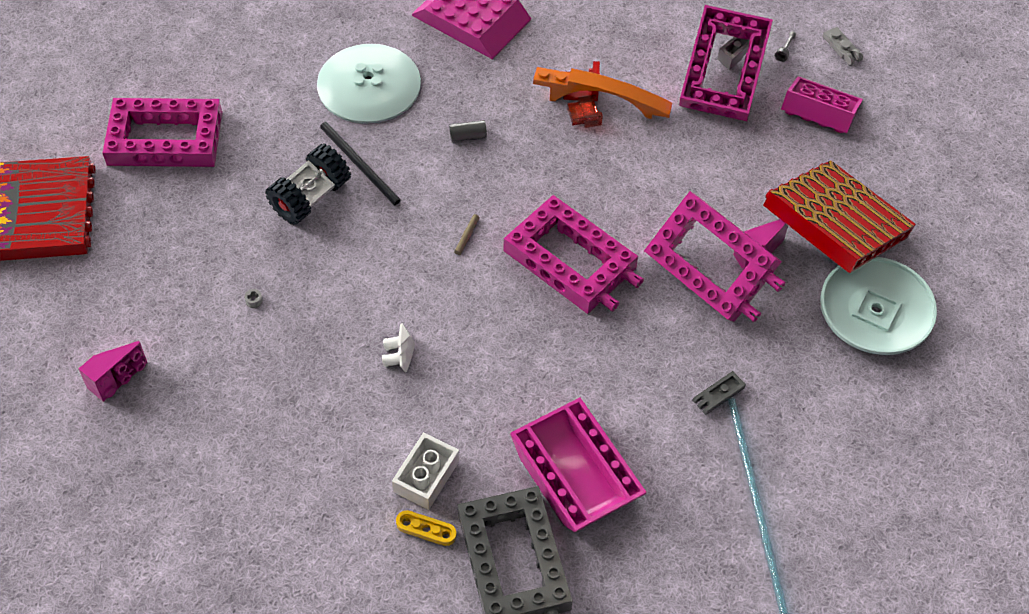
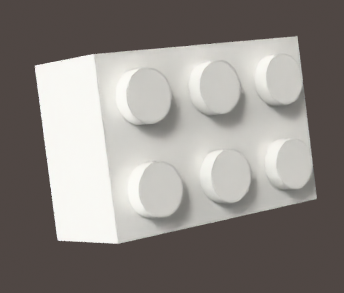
(425, 471)

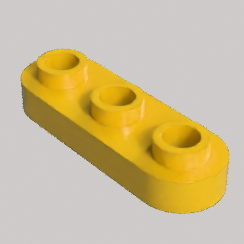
(419, 522)

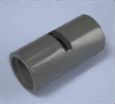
(468, 130)

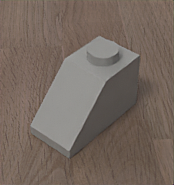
(733, 52)

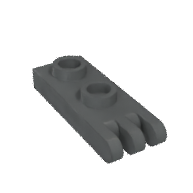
(719, 392)

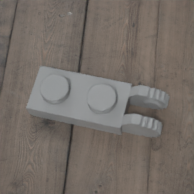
(842, 45)

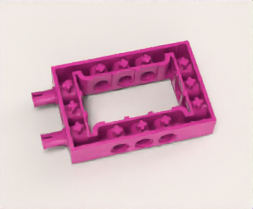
(749, 282)
(584, 293)

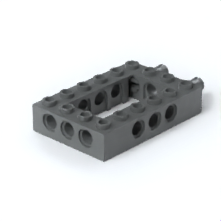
(474, 515)

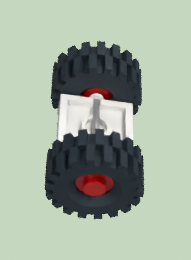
(307, 185)

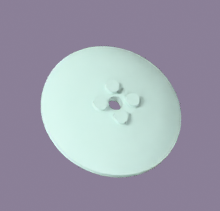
(374, 100)
(895, 289)

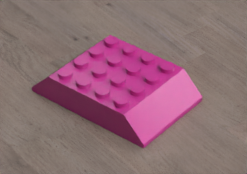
(476, 23)
(576, 465)

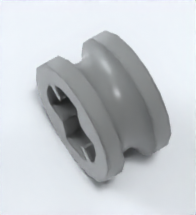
(258, 300)

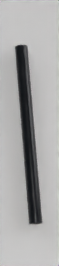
(360, 163)

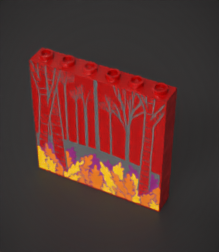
(46, 207)

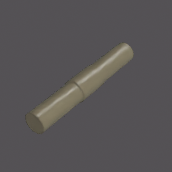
(467, 234)

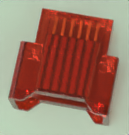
(585, 112)

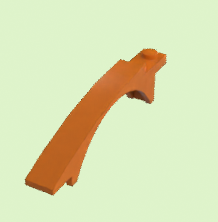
(563, 83)

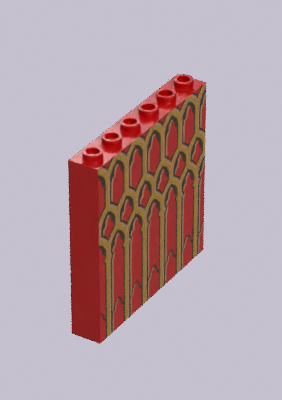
(839, 215)

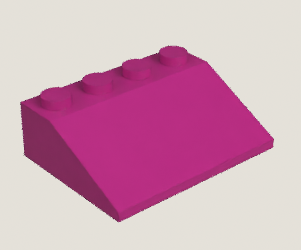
(821, 104)

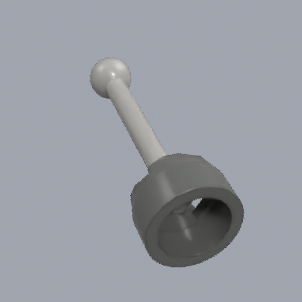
(783, 53)

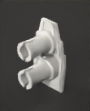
(406, 347)

